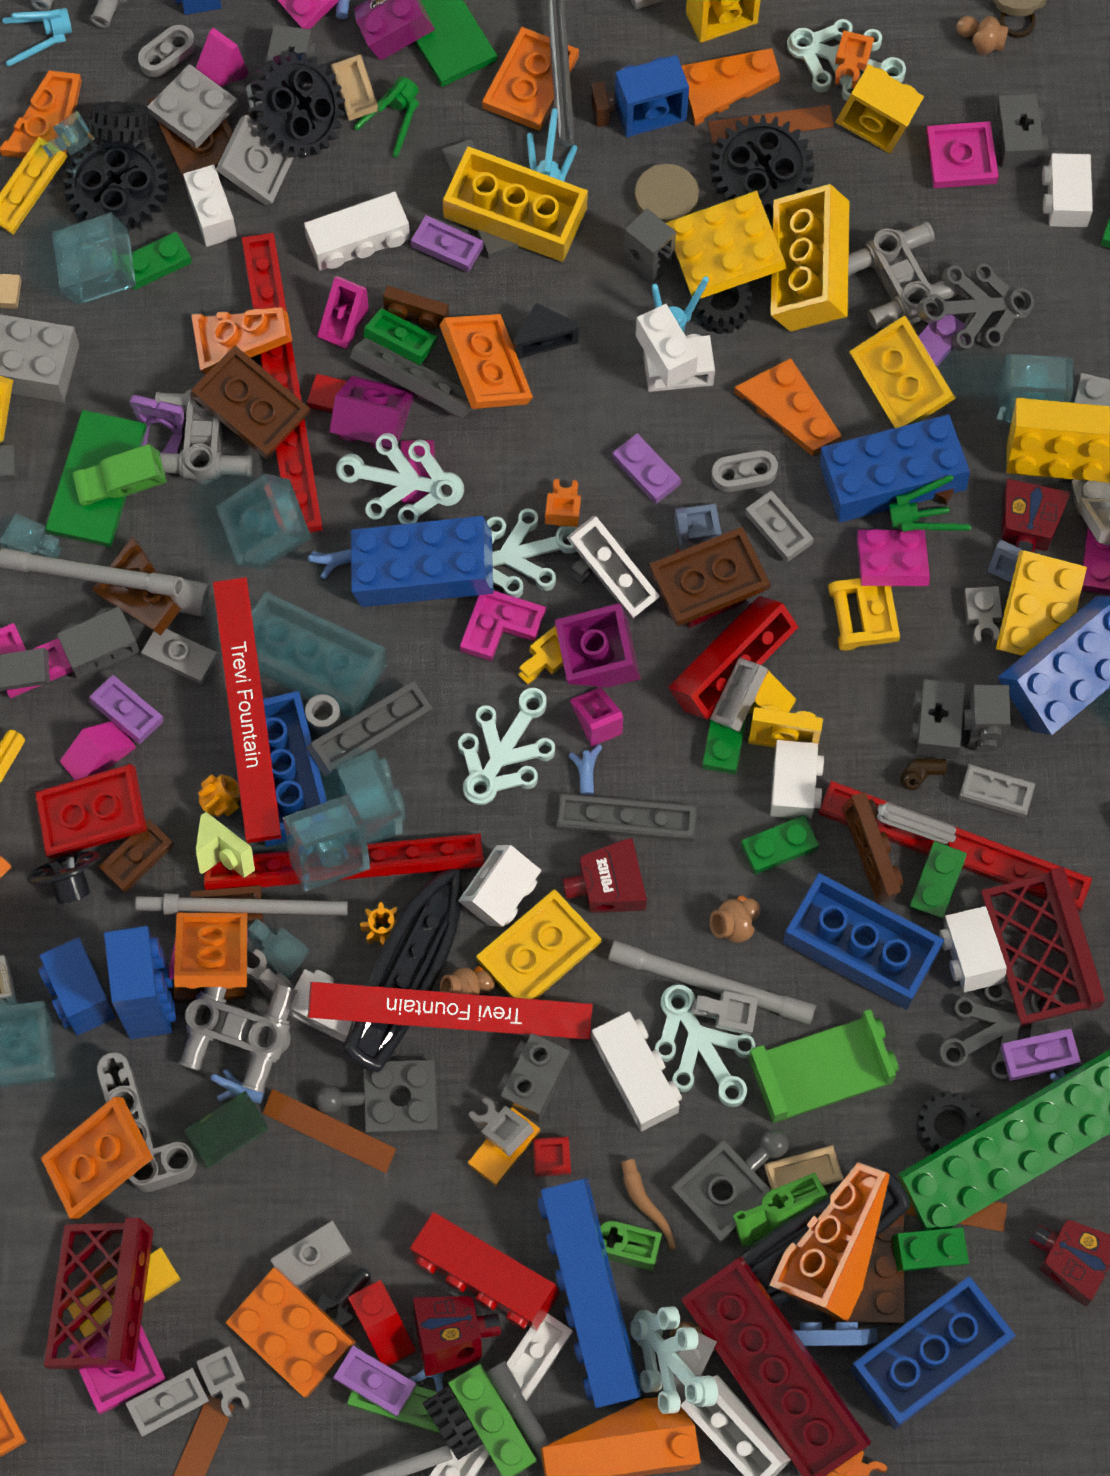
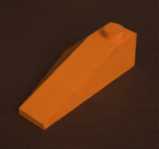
(834, 1254)
(626, 1443)

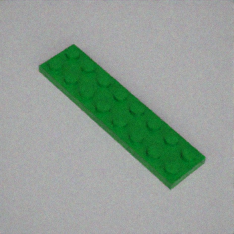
(1011, 1147)

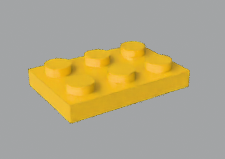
(902, 374)
(1039, 601)
(539, 948)

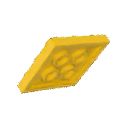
(726, 244)

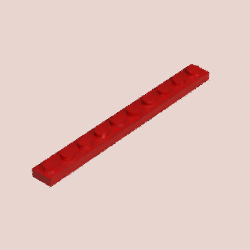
(279, 362)

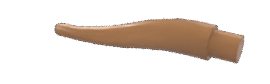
(637, 1194)

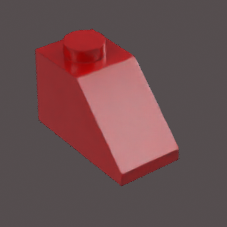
(382, 1324)

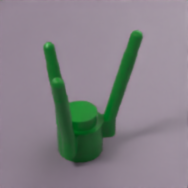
(399, 96)
(906, 514)

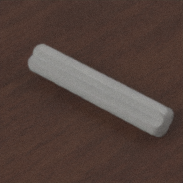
(916, 823)

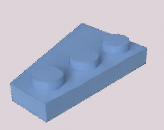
(844, 1334)

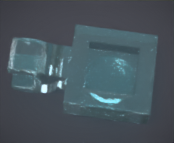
(72, 135)
(29, 536)
(281, 950)

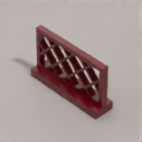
(1072, 939)
(127, 1290)

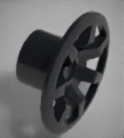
(68, 880)

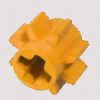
(219, 795)
(379, 915)

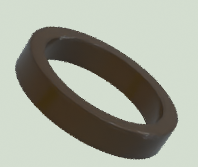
(1014, 34)

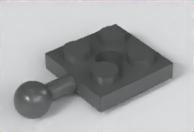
(381, 1114)
(728, 1167)

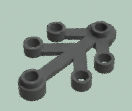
(980, 305)
(1004, 1025)

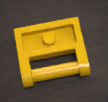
(875, 610)

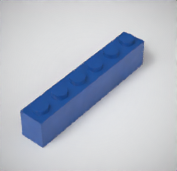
(590, 1292)

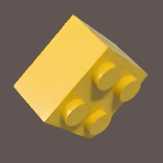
(879, 108)

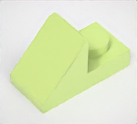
(219, 844)

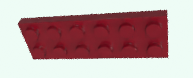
(776, 1370)

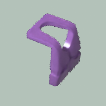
(168, 414)

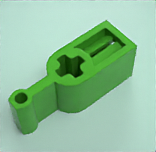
(120, 475)
(778, 1207)
(636, 1245)

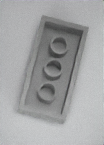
(37, 357)

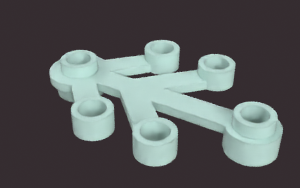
(816, 48)
(405, 480)
(515, 555)
(503, 752)
(701, 1040)
(648, 1331)

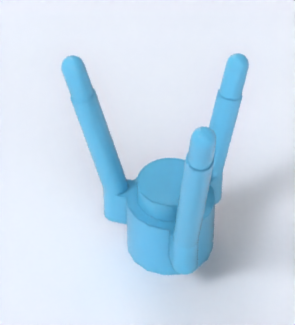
(55, 23)
(548, 166)
(680, 315)

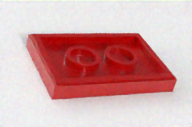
(90, 811)

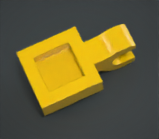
(545, 654)

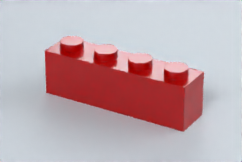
(750, 636)
(485, 1272)

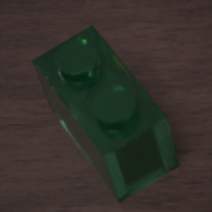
(226, 1129)

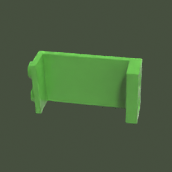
(823, 1068)

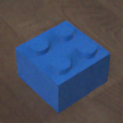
(651, 95)
(73, 979)

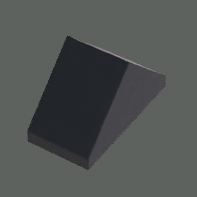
(544, 332)

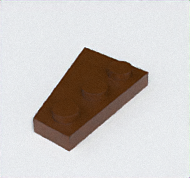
(147, 608)

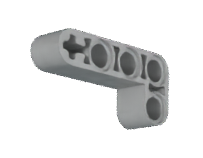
(162, 1173)

